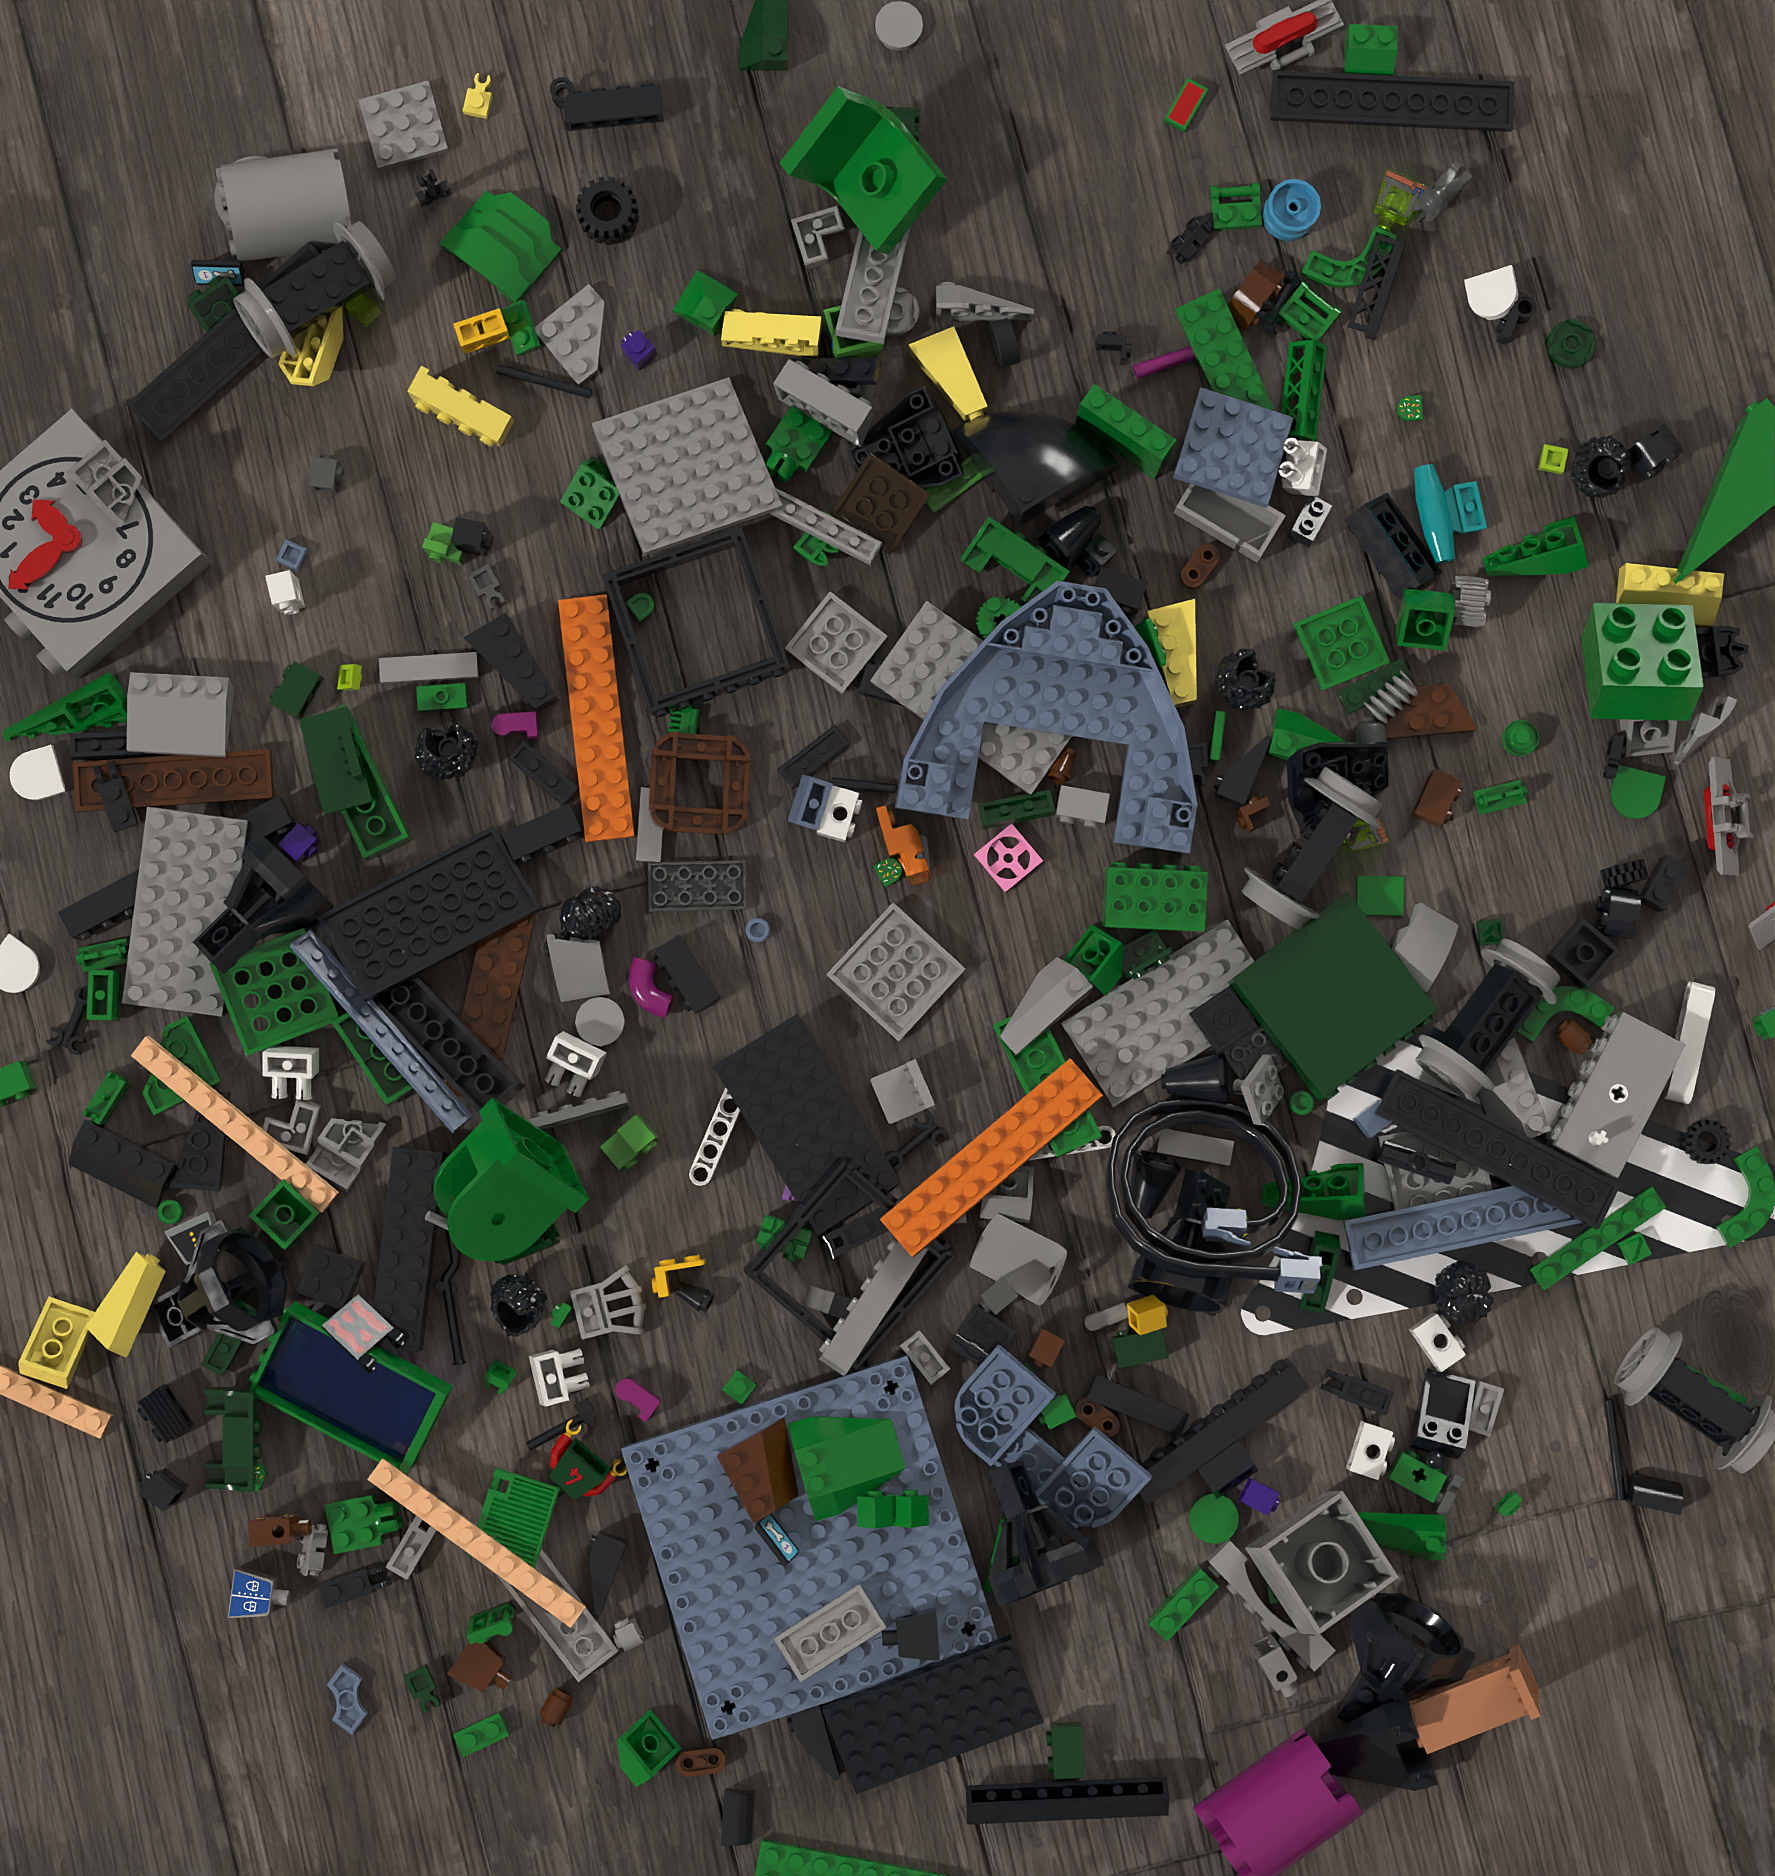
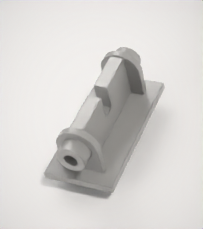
(309, 1558)

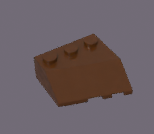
(762, 1470)

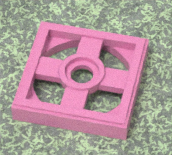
(998, 846)

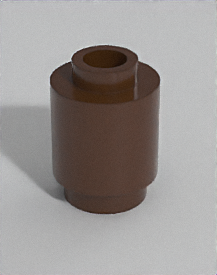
(1573, 1036)
(556, 1707)

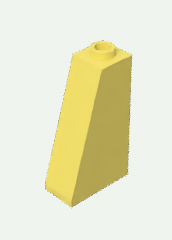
(948, 368)
(127, 1304)

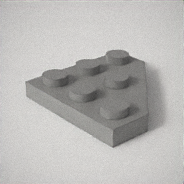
(575, 334)

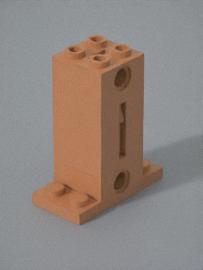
(1478, 1702)

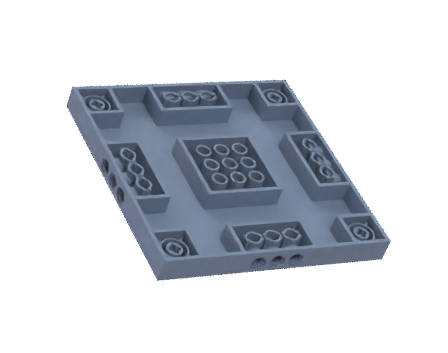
(738, 1596)

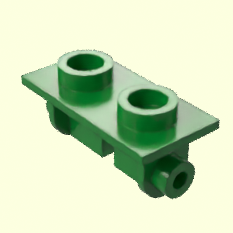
(1500, 797)
(103, 955)

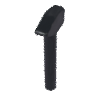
(585, 1414)

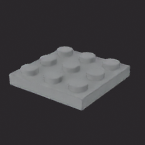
(403, 125)
(836, 642)

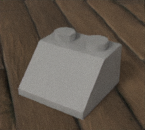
(1648, 736)
(1011, 1197)

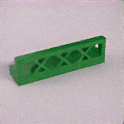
(1308, 388)

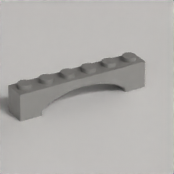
(1229, 1562)

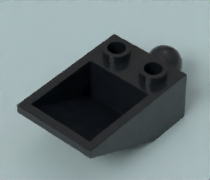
(1442, 1417)

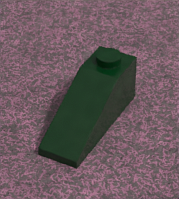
(1328, 1248)

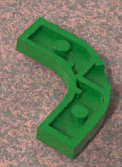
(1346, 273)
(1568, 999)
(1759, 1203)

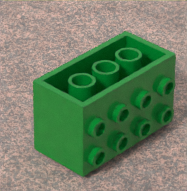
(1154, 897)

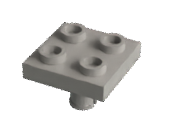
(1260, 1089)

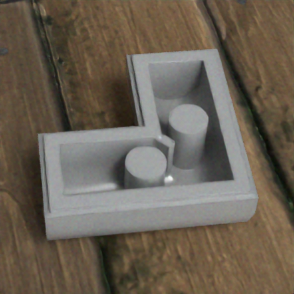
(809, 233)
(299, 1132)

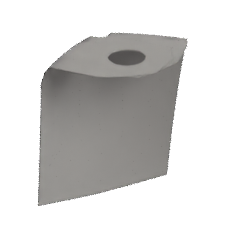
(1019, 1257)

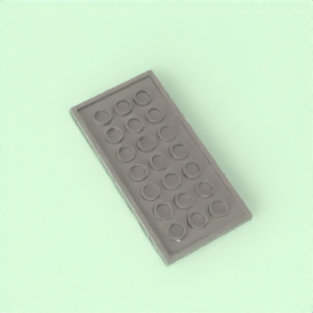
(921, 665)
(180, 891)
(1146, 1021)

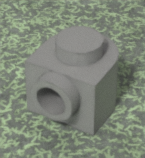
(627, 1634)

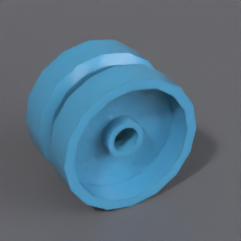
(1289, 224)

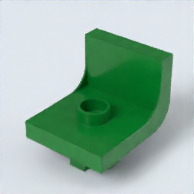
(867, 164)

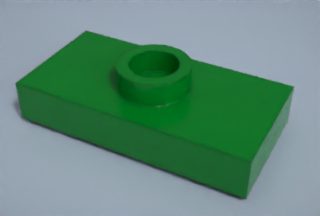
(442, 697)

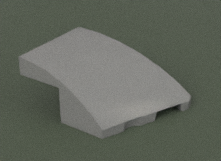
(107, 480)
(1703, 728)
(1424, 944)
(578, 968)
(344, 1150)

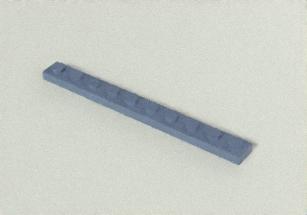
(382, 1032)

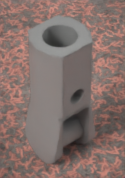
(1106, 1316)

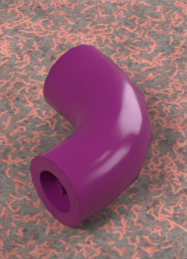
(644, 990)

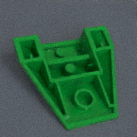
(844, 1459)

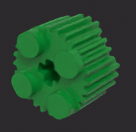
(991, 611)

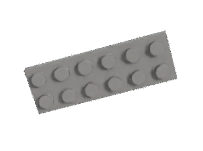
(870, 291)
(579, 1647)

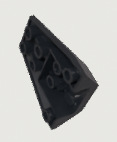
(914, 441)
(1358, 762)

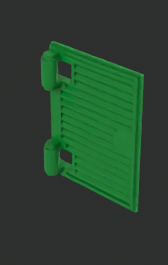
(519, 1515)

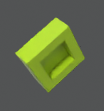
(1553, 459)
(349, 677)

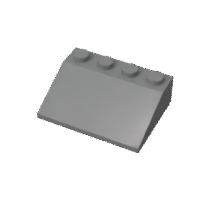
(179, 714)

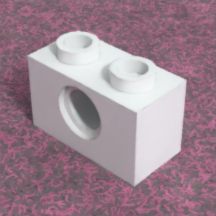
(285, 592)
(829, 825)
(1425, 1332)
(1366, 1436)

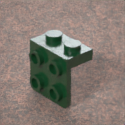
(1143, 953)

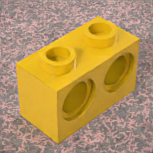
(481, 331)

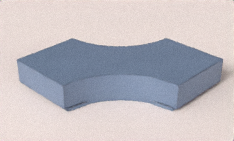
(349, 1709)

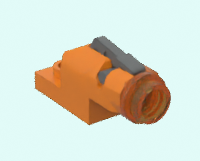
(908, 844)

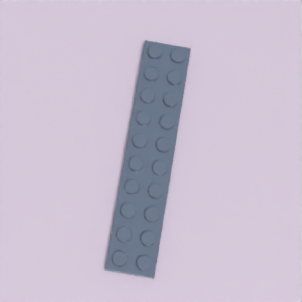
(1448, 1226)

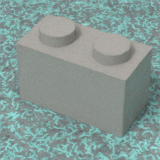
(1082, 806)

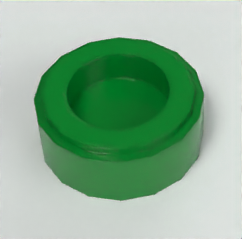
(1302, 1102)
(170, 1211)

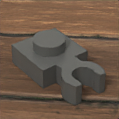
(486, 583)
(1447, 1495)

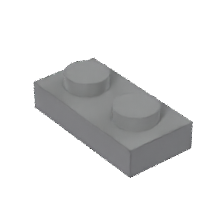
(925, 1357)
(1485, 1408)

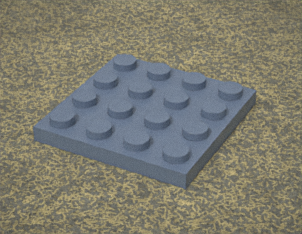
(1233, 447)

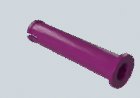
(1163, 362)

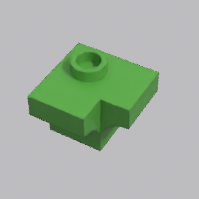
(439, 545)

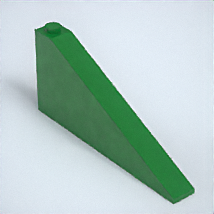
(1740, 490)

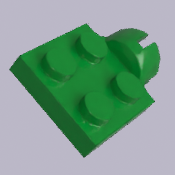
(795, 444)
(360, 1522)

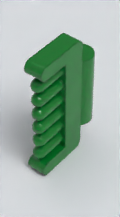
(688, 723)

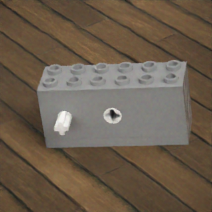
(1614, 1094)

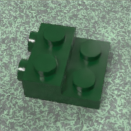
(213, 302)

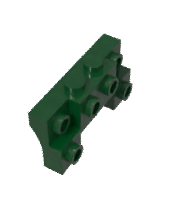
(239, 1439)

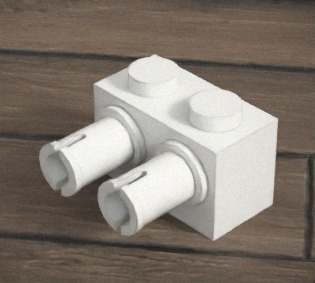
(1303, 467)
(576, 1056)
(291, 1062)
(549, 1378)

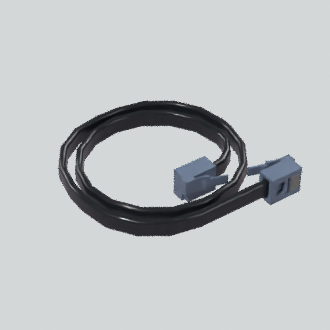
(1295, 1274)

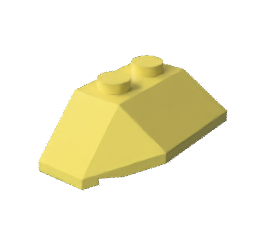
(316, 351)

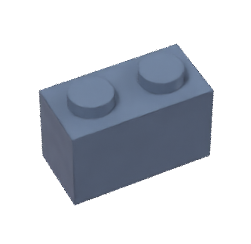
(810, 802)

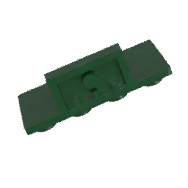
(335, 760)

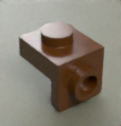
(1253, 806)

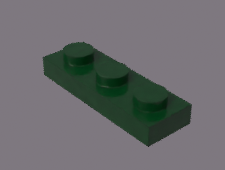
(1361, 691)
(1016, 809)
(225, 1347)

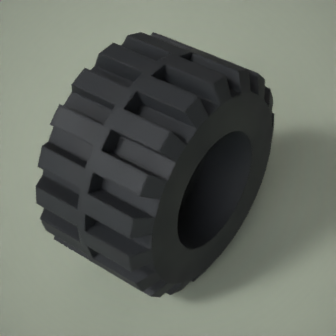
(601, 192)

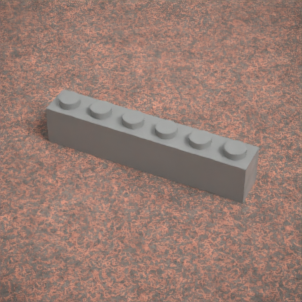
(869, 1308)

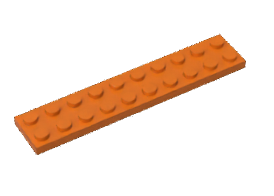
(596, 718)
(991, 1158)

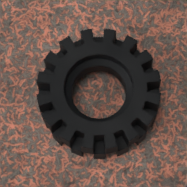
(1624, 874)
(1720, 1149)

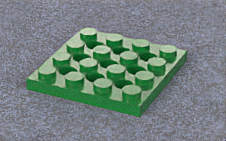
(277, 1031)

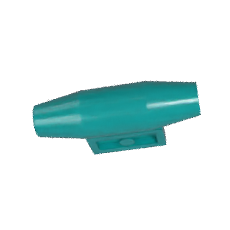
(1446, 512)

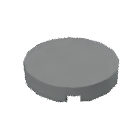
(899, 25)
(903, 314)
(600, 1021)

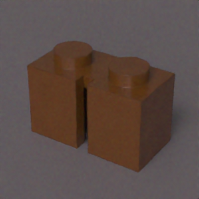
(1437, 798)
(1045, 1348)

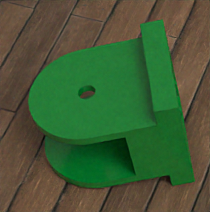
(505, 1185)

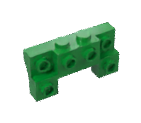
(1014, 554)

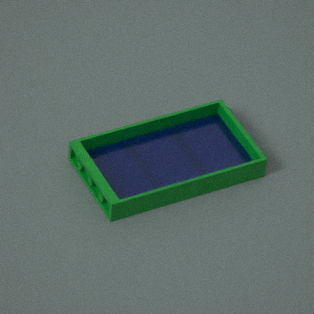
(326, 1388)

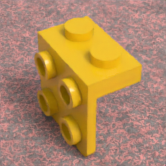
(660, 1282)

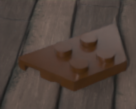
(1431, 713)

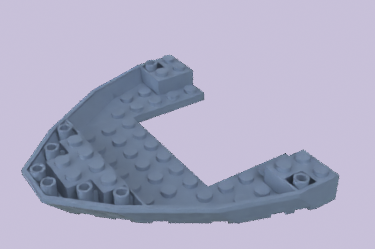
(1070, 670)

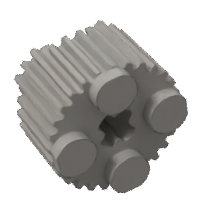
(1469, 600)

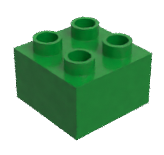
(1641, 662)

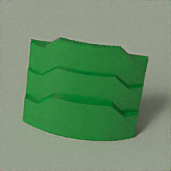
(503, 243)

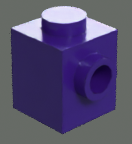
(638, 349)
(301, 842)
(1259, 1496)

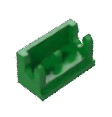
(107, 1098)

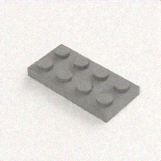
(829, 1632)

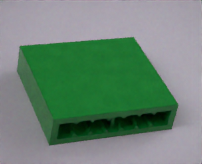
(1124, 431)

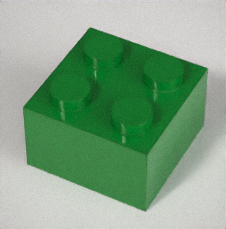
(1425, 619)

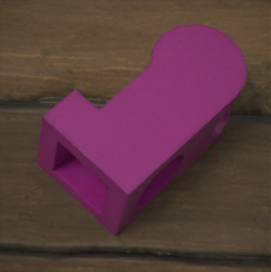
(514, 723)
(638, 1395)

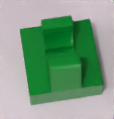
(500, 1376)

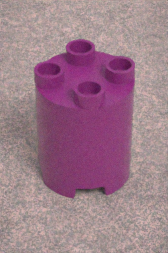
(1278, 1809)

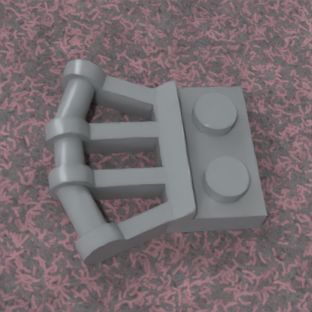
(593, 1311)

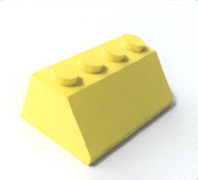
(1655, 586)

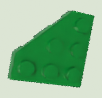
(186, 1045)

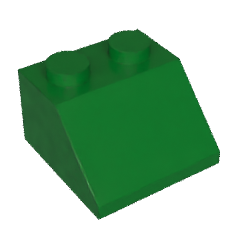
(1370, 49)
(284, 1215)

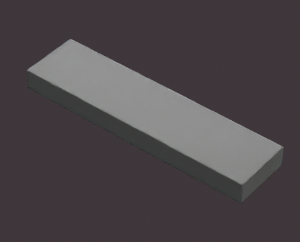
(428, 667)

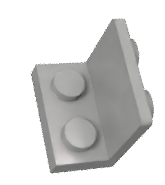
(902, 1092)

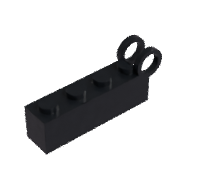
(608, 107)

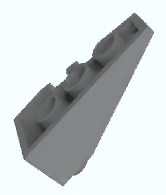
(966, 304)
(1048, 999)

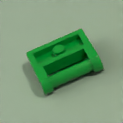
(1236, 215)
(1304, 318)
(484, 1624)

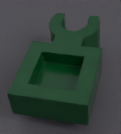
(420, 1684)

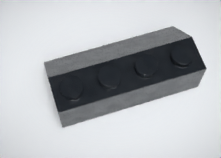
(1392, 545)
(122, 1163)

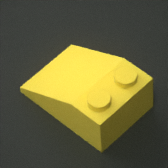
(56, 1343)

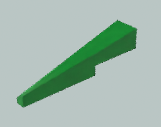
(89, 706)

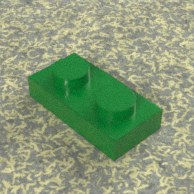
(521, 328)
(481, 1734)

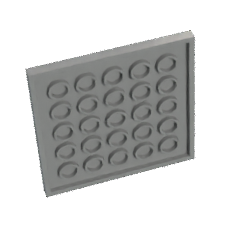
(686, 466)

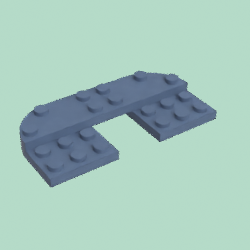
(994, 1421)

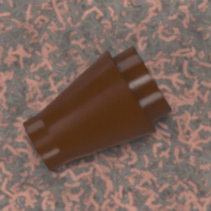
(1062, 767)

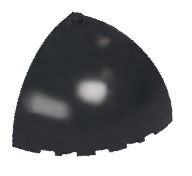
(1034, 459)

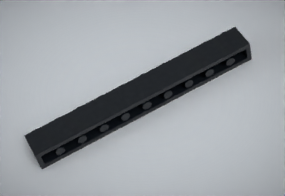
(118, 898)

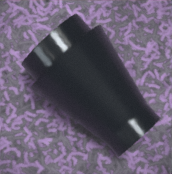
(695, 1296)

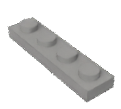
(590, 1108)

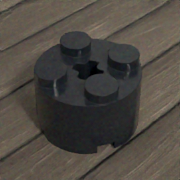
(1655, 450)
(1618, 912)

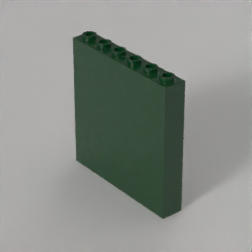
(1333, 997)

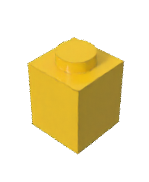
(1147, 1314)

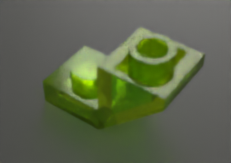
(363, 309)

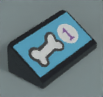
(208, 269)
(776, 1539)

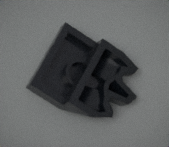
(1719, 651)

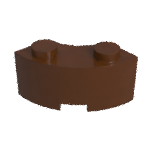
(1258, 287)

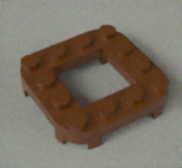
(707, 748)

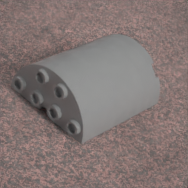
(283, 203)

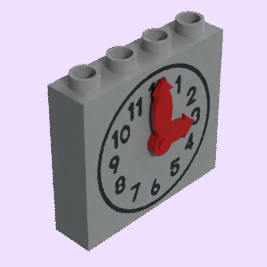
(70, 566)

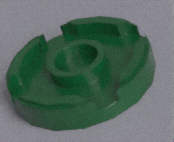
(1571, 343)

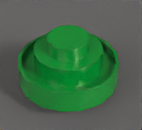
(1520, 738)

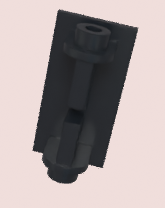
(1196, 231)

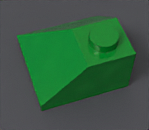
(705, 302)
(1098, 959)
(645, 1748)

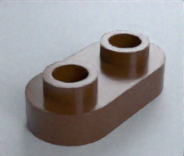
(1199, 565)
(1097, 1416)
(701, 1761)

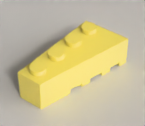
(772, 332)
(459, 408)
(1178, 639)

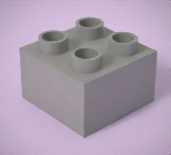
(1321, 1562)

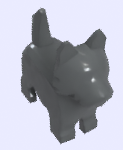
(1437, 198)

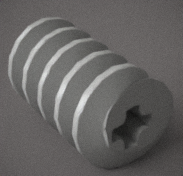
(1392, 698)

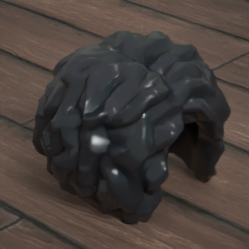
(1600, 467)
(1242, 681)
(446, 754)
(589, 913)
(1463, 1293)
(517, 1303)

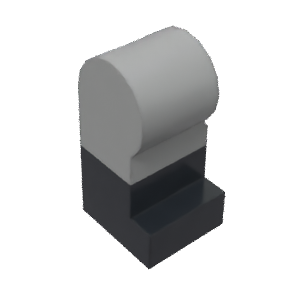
(828, 1302)

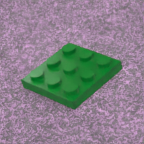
(1341, 643)

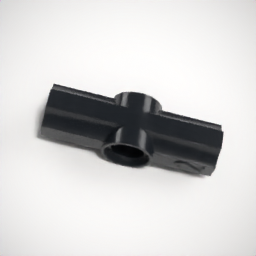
(1431, 1167)

